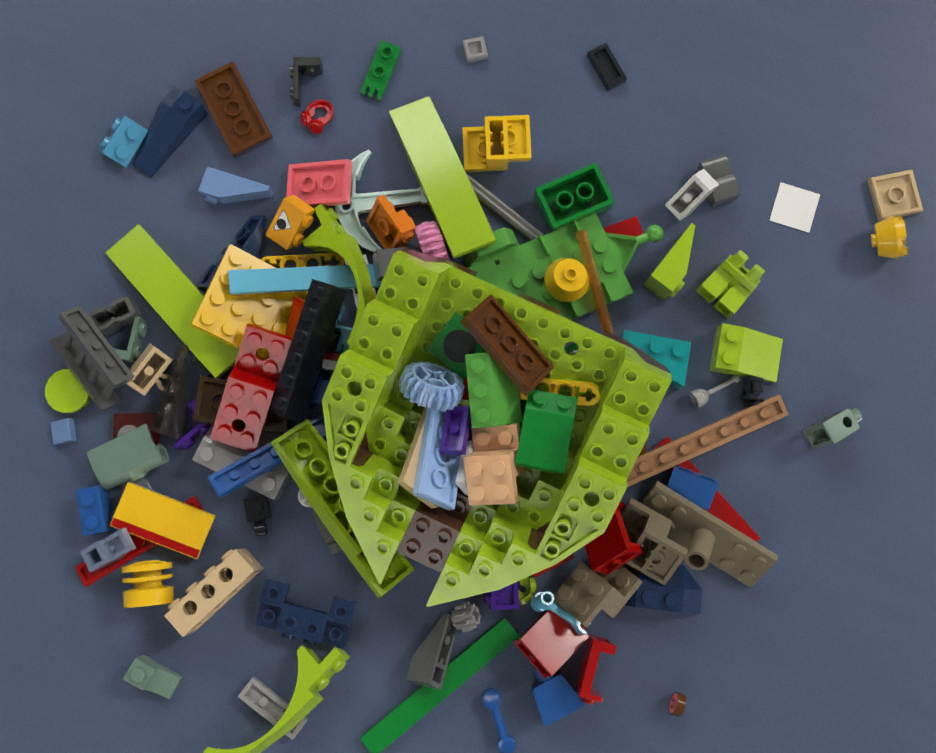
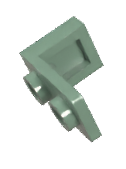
(134, 346)

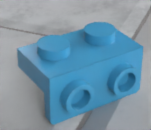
(123, 141)

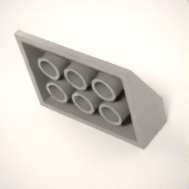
(219, 455)

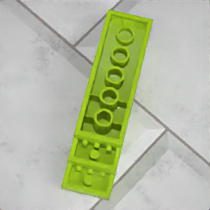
(442, 177)
(170, 295)
(309, 464)

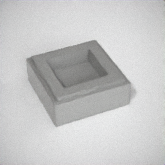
(475, 49)

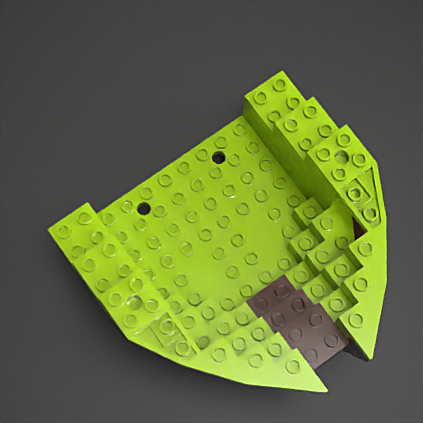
(374, 425)

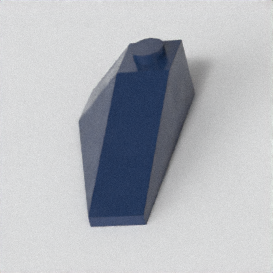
(172, 124)
(247, 239)

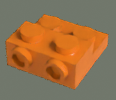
(390, 227)

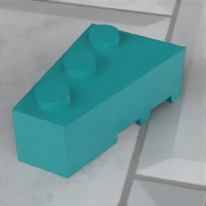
(667, 351)

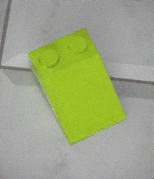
(668, 276)
(745, 353)

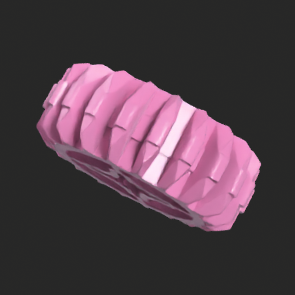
(431, 240)

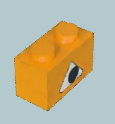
(290, 222)

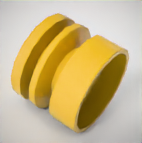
(147, 584)

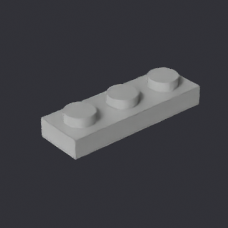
(267, 704)

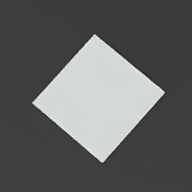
(794, 207)

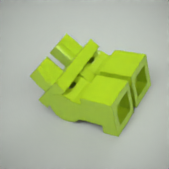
(731, 284)

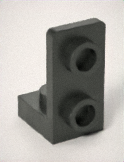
(303, 65)

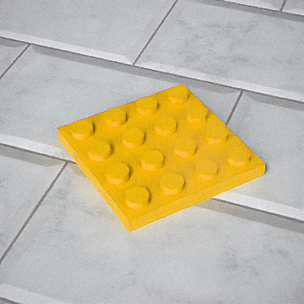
(227, 315)

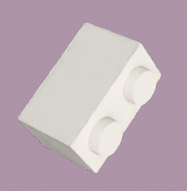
(692, 194)

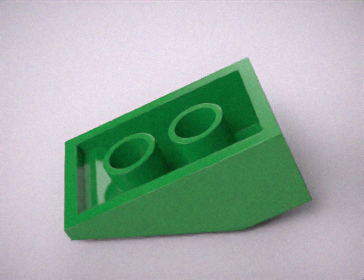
(546, 431)

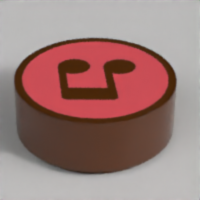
(677, 704)

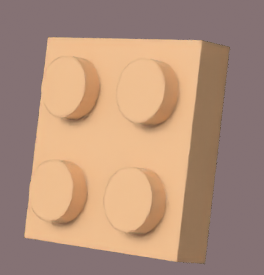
(492, 466)

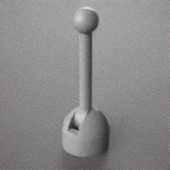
(700, 397)

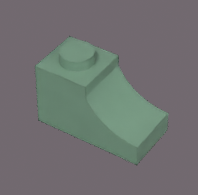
(152, 676)

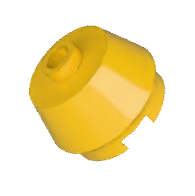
(890, 237)
(566, 279)

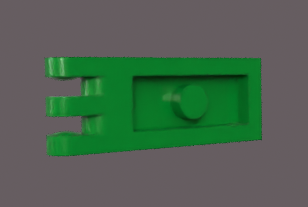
(381, 70)

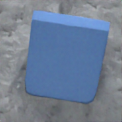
(63, 431)

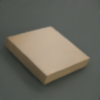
(895, 195)

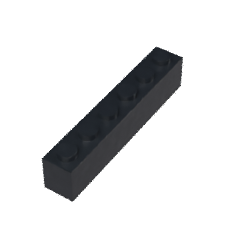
(307, 351)

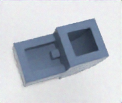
(108, 550)

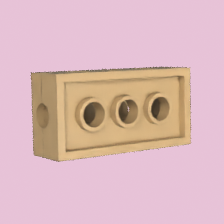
(187, 617)

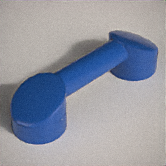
(491, 700)

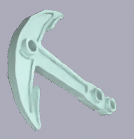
(364, 202)

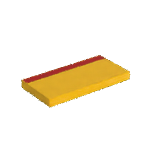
(162, 520)

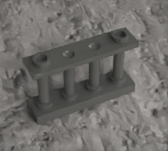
(91, 358)

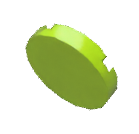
(65, 392)

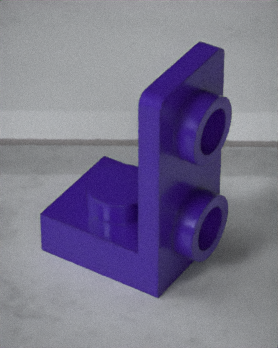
(189, 439)

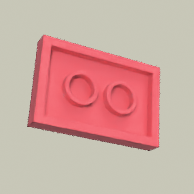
(321, 182)

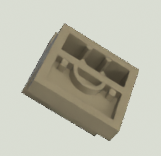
(650, 530)
(590, 591)

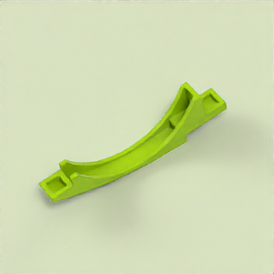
(333, 239)
(312, 677)

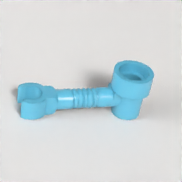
(540, 605)

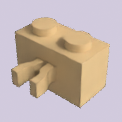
(148, 369)

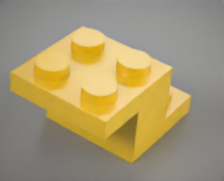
(497, 143)

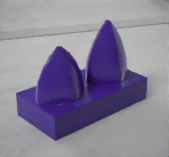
(455, 431)

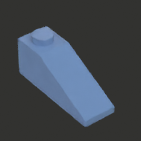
(229, 188)

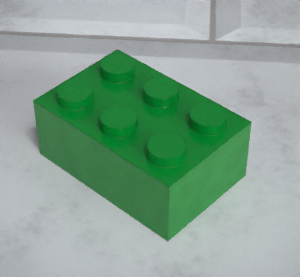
(573, 197)

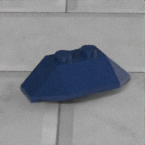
(677, 595)

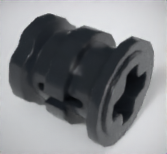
(752, 389)

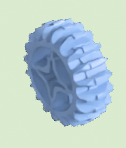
(431, 386)

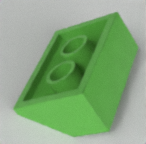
(491, 393)

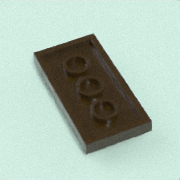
(208, 402)

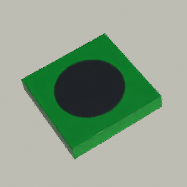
(453, 345)

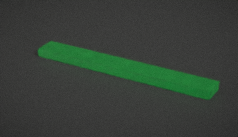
(426, 698)

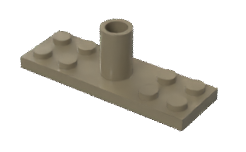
(710, 538)

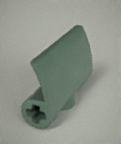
(126, 457)

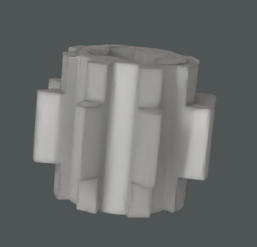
(465, 616)

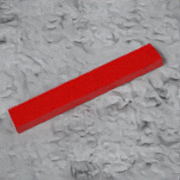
(720, 507)
(142, 546)

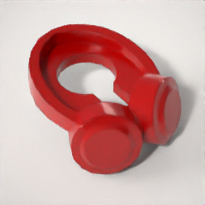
(316, 125)

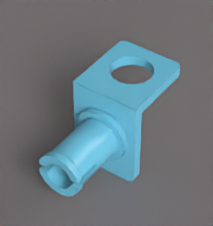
(344, 333)

